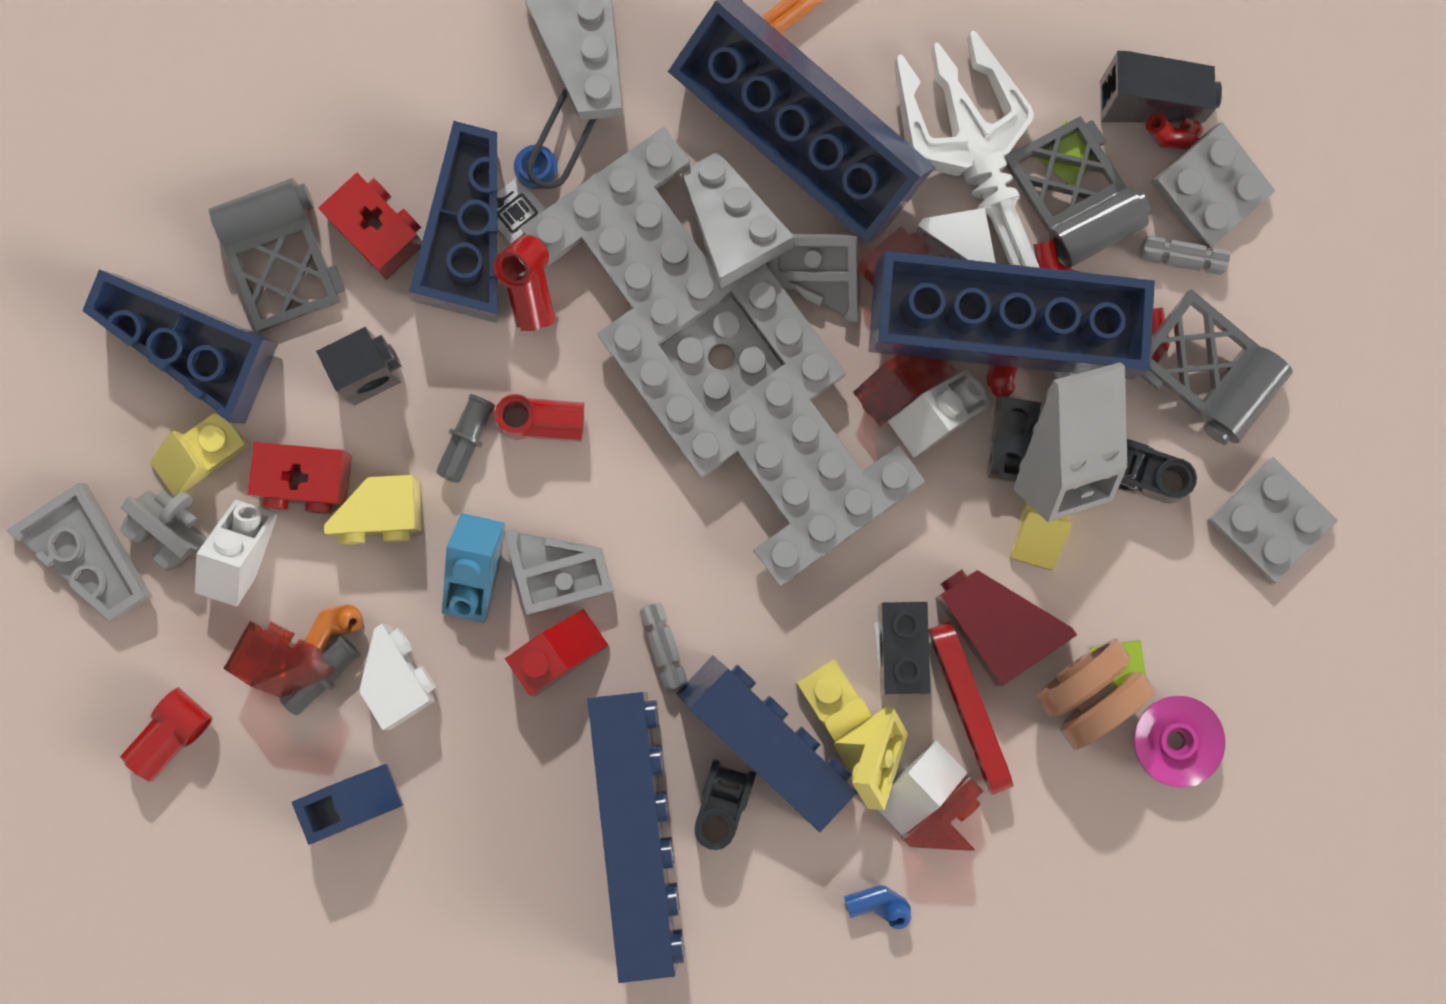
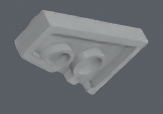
(584, 51)

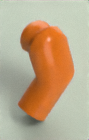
(334, 622)

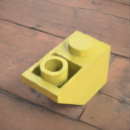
(379, 507)

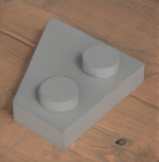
(823, 271)
(556, 571)

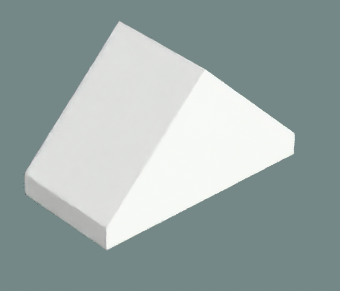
(959, 235)
(922, 788)

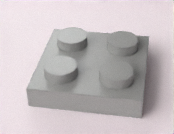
(1213, 185)
(1272, 520)

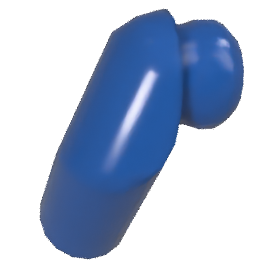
(881, 901)

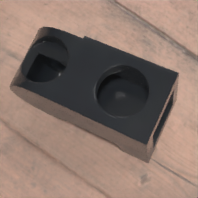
(1011, 436)

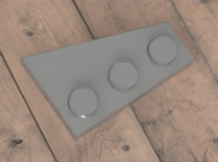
(733, 219)
(84, 549)

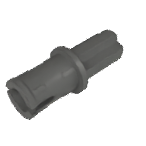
(465, 438)
(339, 655)

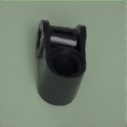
(1147, 473)
(723, 801)

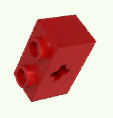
(352, 209)
(276, 464)

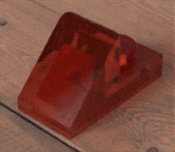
(937, 830)

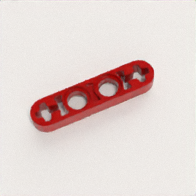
(970, 708)

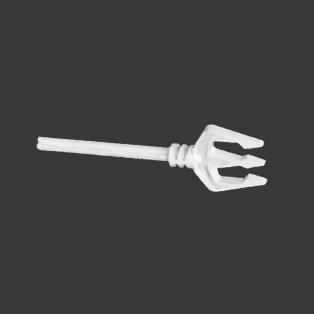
(975, 145)

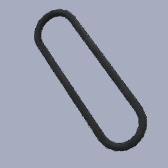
(529, 168)

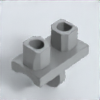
(167, 521)

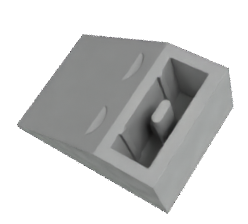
(1077, 445)

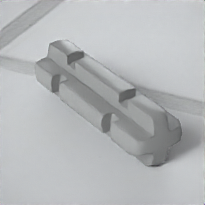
(1185, 255)
(663, 646)

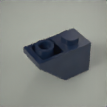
(347, 804)

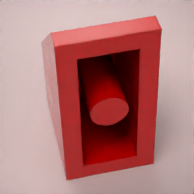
(556, 652)

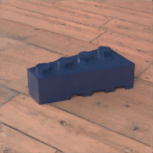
(461, 229)
(767, 743)

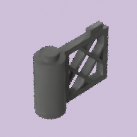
(1102, 215)
(268, 218)
(1242, 389)

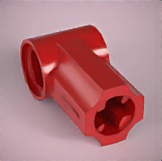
(526, 282)
(546, 418)
(174, 725)

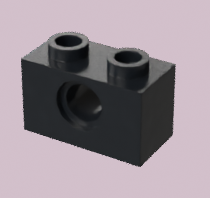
(360, 365)
(904, 648)

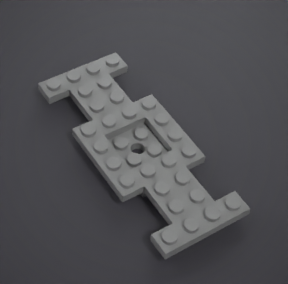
(713, 413)

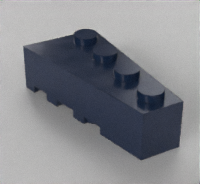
(196, 348)

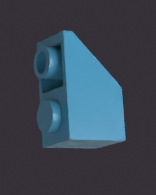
(472, 567)

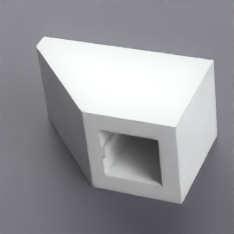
(940, 412)
(233, 552)
(391, 680)

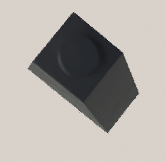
(1150, 84)

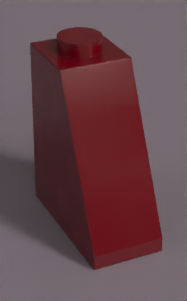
(1000, 625)

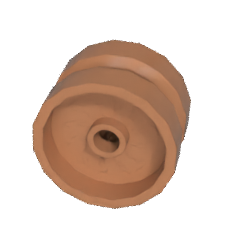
(1099, 700)

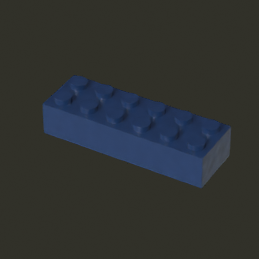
(800, 118)
(1010, 314)
(634, 837)

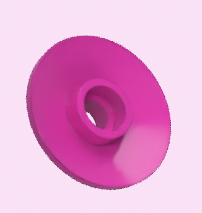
(1201, 746)

